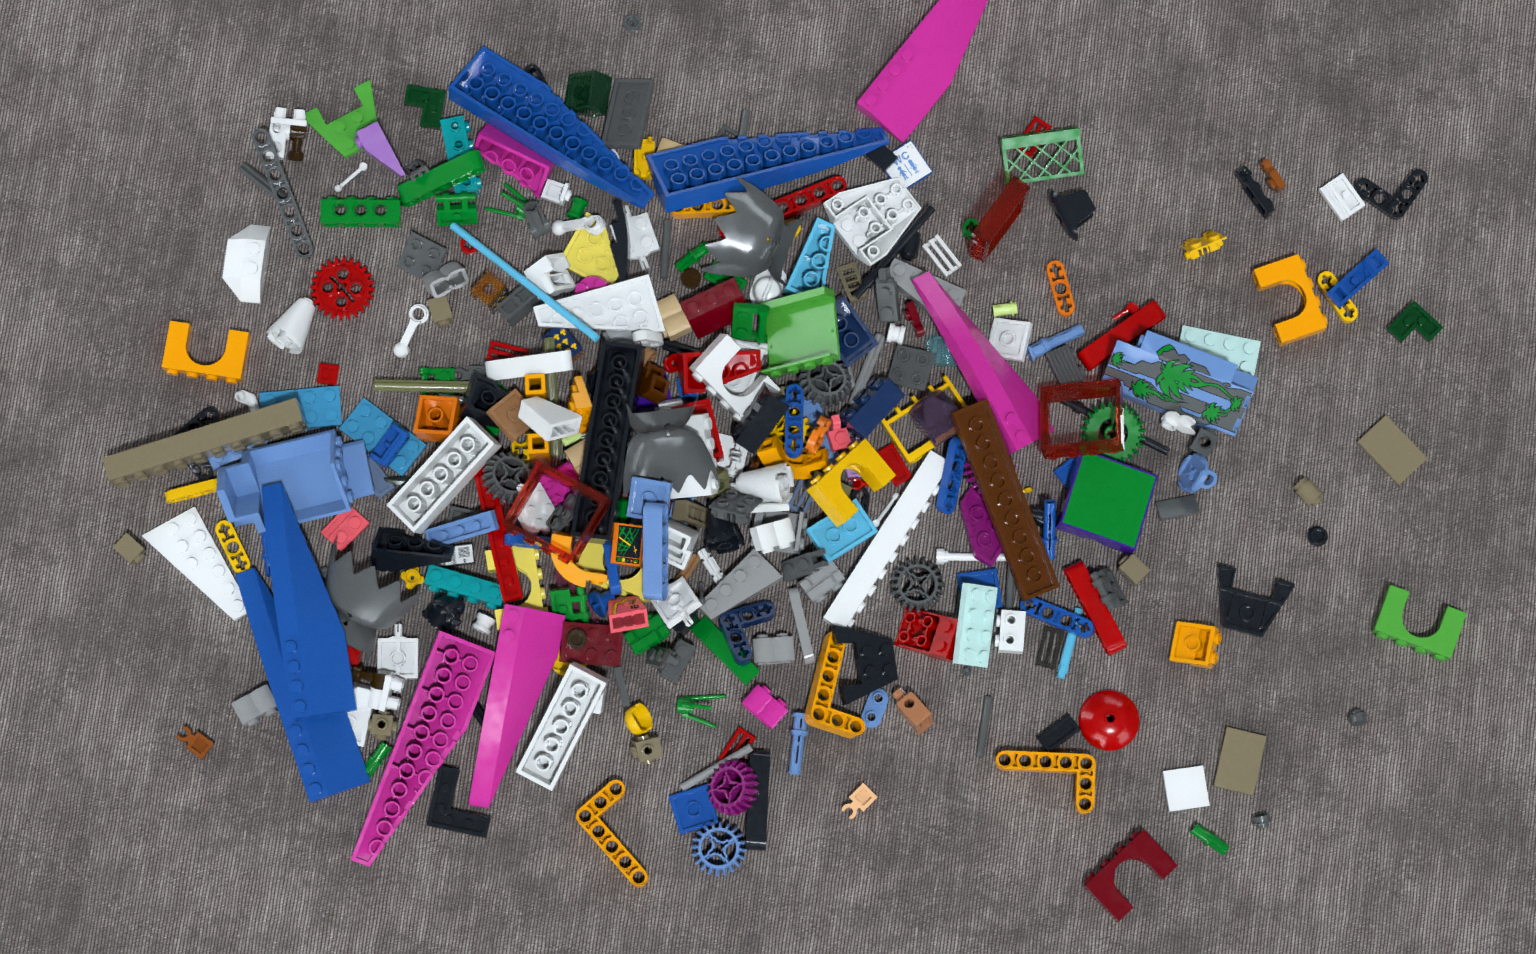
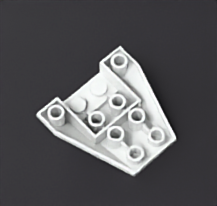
(872, 217)

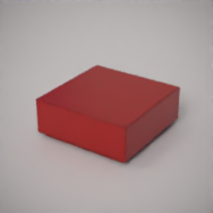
(328, 374)

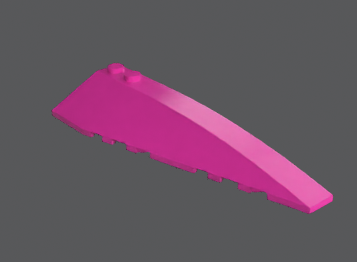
(984, 368)

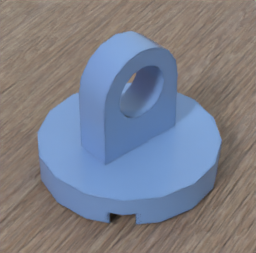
(1194, 473)

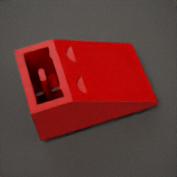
(927, 634)

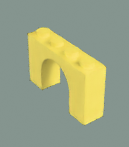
(593, 557)
(526, 563)

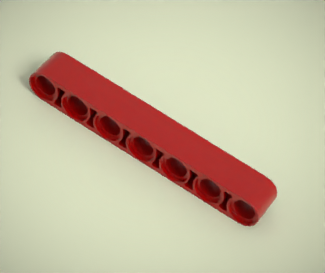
(807, 194)

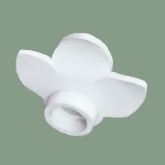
(1173, 421)

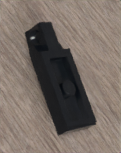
(1255, 192)

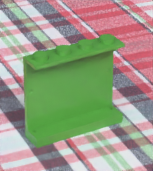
(802, 332)

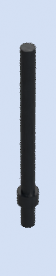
(869, 281)
(1079, 407)

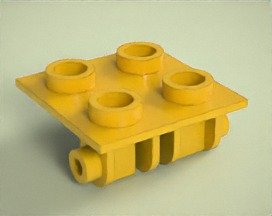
(1210, 239)

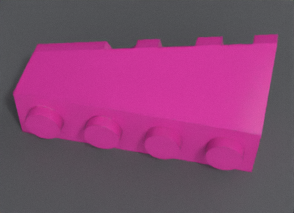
(514, 159)

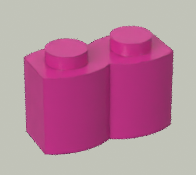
(765, 707)

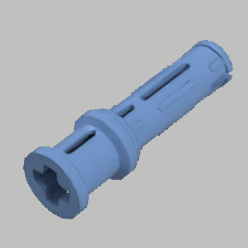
(1047, 345)
(801, 731)

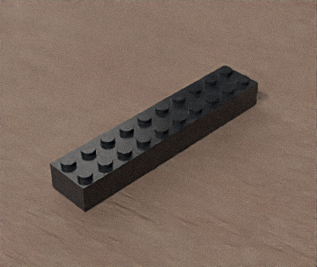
(609, 436)

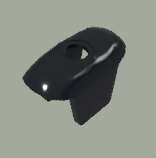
(1072, 210)

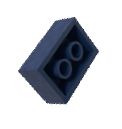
(870, 407)

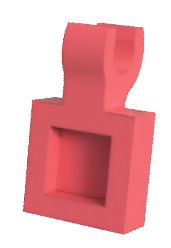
(838, 437)

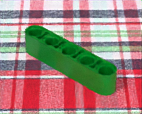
(441, 178)

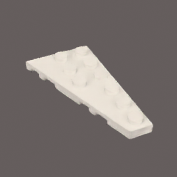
(619, 307)
(194, 553)

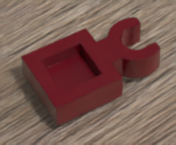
(912, 315)

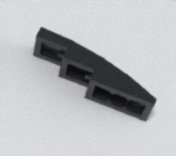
(621, 249)

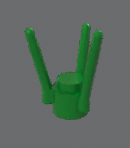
(520, 204)
(687, 704)

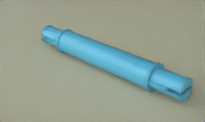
(1068, 649)

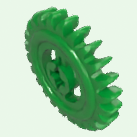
(1130, 421)

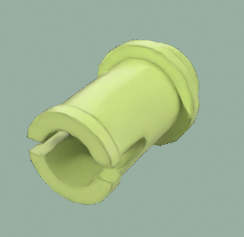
(1005, 309)
(571, 440)

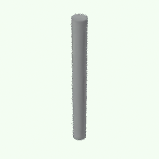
(710, 770)

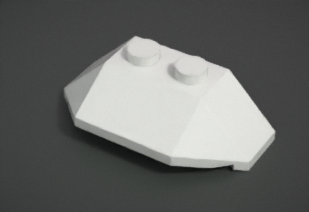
(247, 262)

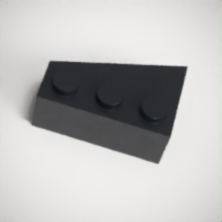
(760, 418)

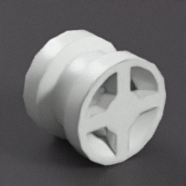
(896, 333)
(483, 623)

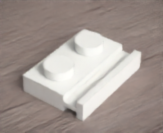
(1342, 197)

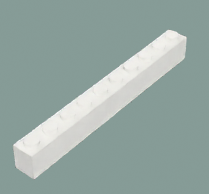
(886, 542)

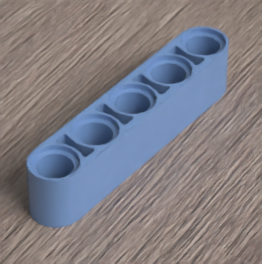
(655, 551)

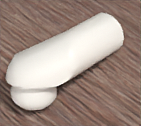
(247, 398)

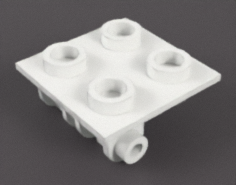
(733, 456)

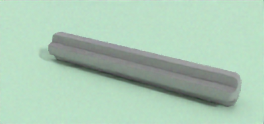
(867, 368)

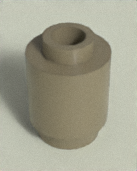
(1308, 492)

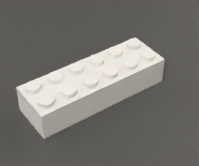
(444, 475)
(562, 725)

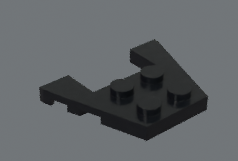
(1247, 611)
(873, 659)

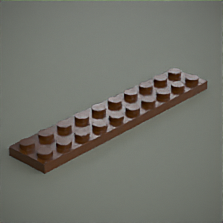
(1004, 500)

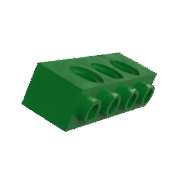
(370, 219)

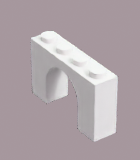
(709, 370)
(702, 426)

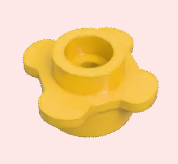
(418, 579)

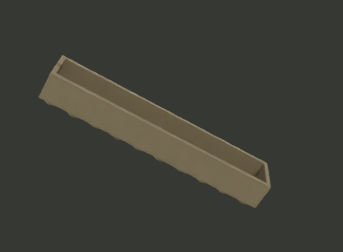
(205, 442)

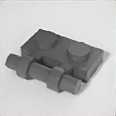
(1108, 588)

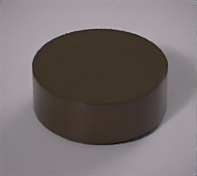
(691, 278)
(576, 639)

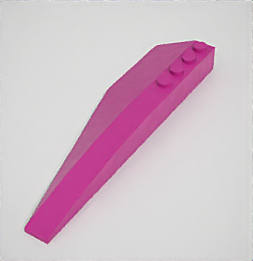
(921, 68)
(428, 733)

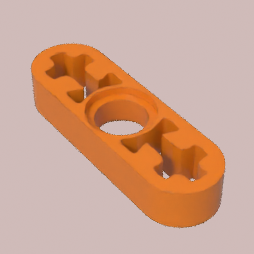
(1051, 276)

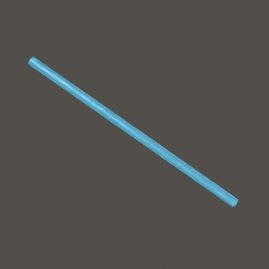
(525, 282)

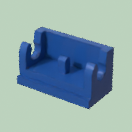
(389, 446)

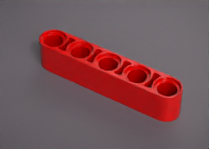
(1126, 332)
(1096, 612)

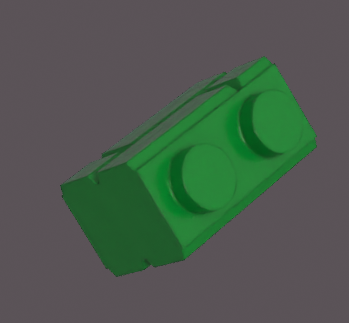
(647, 637)

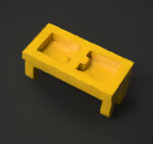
(641, 166)

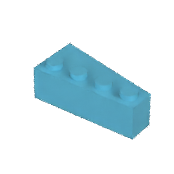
(813, 260)

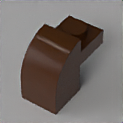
(653, 384)

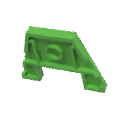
(342, 131)

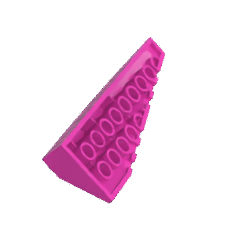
(521, 666)

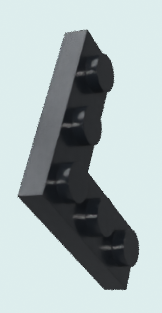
(441, 811)

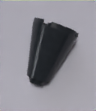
(721, 534)

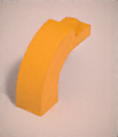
(773, 453)
(574, 573)

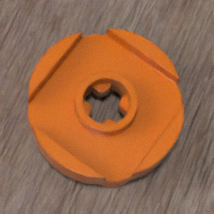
(816, 438)

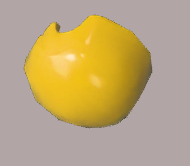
(638, 719)

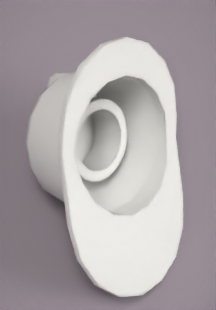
(766, 287)

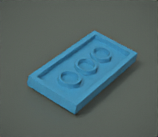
(319, 404)
(371, 424)

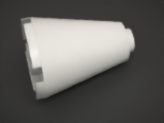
(293, 326)
(768, 483)

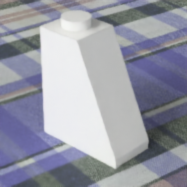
(549, 418)

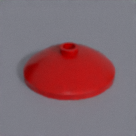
(1105, 734)

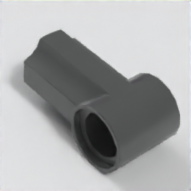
(537, 221)

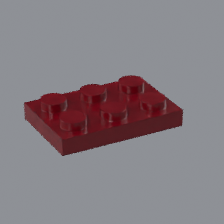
(600, 649)

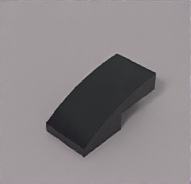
(881, 157)

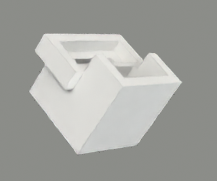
(551, 274)
(680, 543)

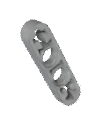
(801, 625)

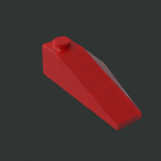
(740, 365)

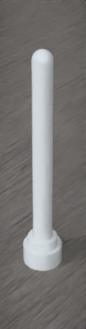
(943, 556)

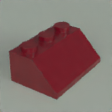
(713, 307)

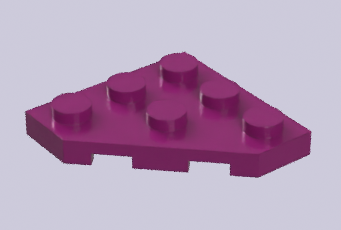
(980, 529)

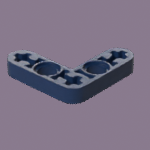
(739, 623)

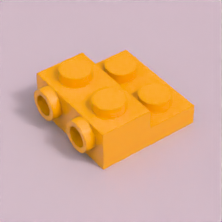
(580, 402)
(1195, 644)

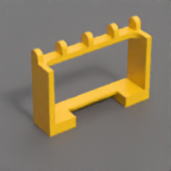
(920, 452)

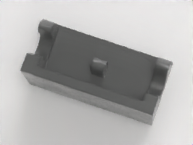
(518, 305)

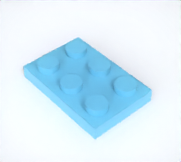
(844, 537)

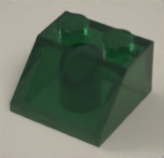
(588, 93)

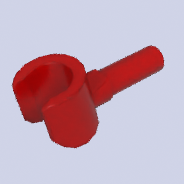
(1131, 307)
(857, 483)

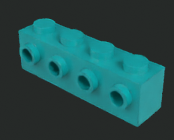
(457, 144)
(463, 586)

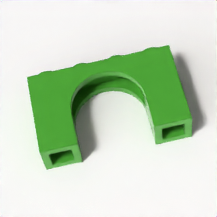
(1390, 626)

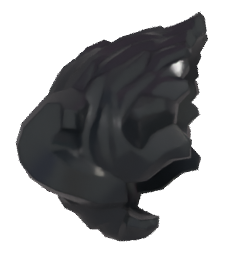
(444, 613)

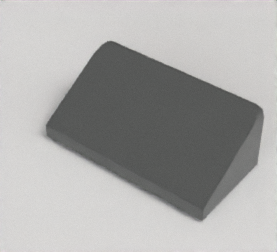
(1177, 508)

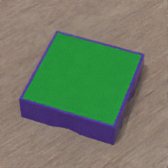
(1106, 502)

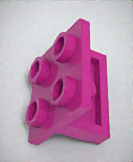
(556, 491)

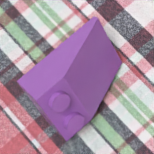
(375, 145)

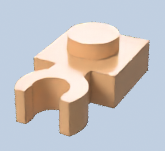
(861, 799)

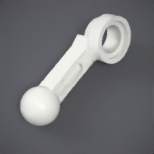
(559, 227)
(401, 349)

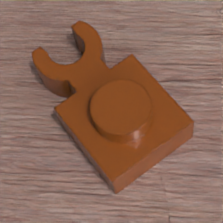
(1274, 180)
(197, 744)

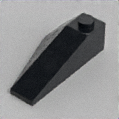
(479, 398)
(398, 551)

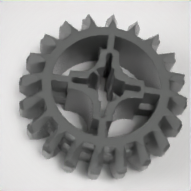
(820, 386)
(506, 466)
(931, 574)

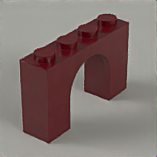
(1102, 884)

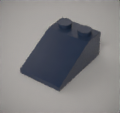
(854, 336)

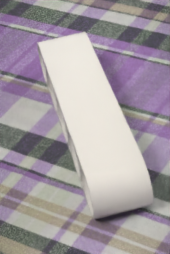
(530, 364)

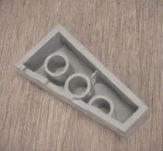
(904, 273)
(744, 582)

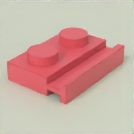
(345, 528)

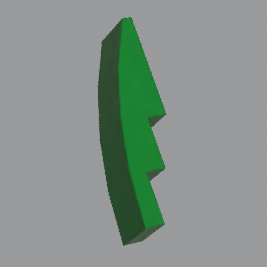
(716, 643)

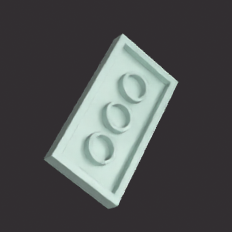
(1228, 347)
(975, 625)

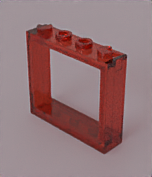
(998, 219)
(1081, 391)
(543, 469)

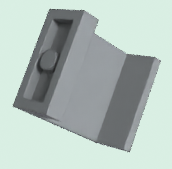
(799, 524)

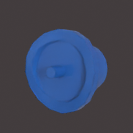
(599, 602)

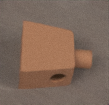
(918, 715)

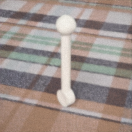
(362, 167)
(896, 496)

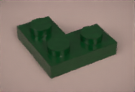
(430, 100)
(1416, 319)

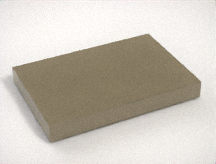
(1392, 450)
(1239, 761)

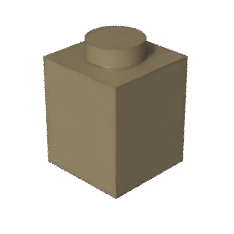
(440, 311)
(130, 549)
(1133, 569)

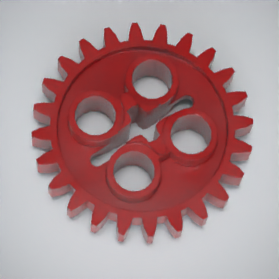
(329, 300)

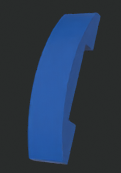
(1357, 278)

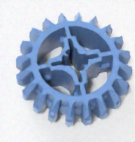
(727, 863)

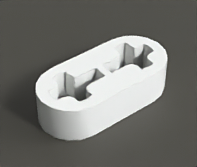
(647, 338)

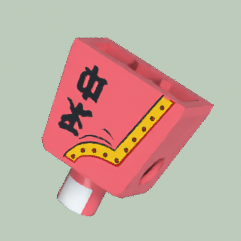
(626, 614)

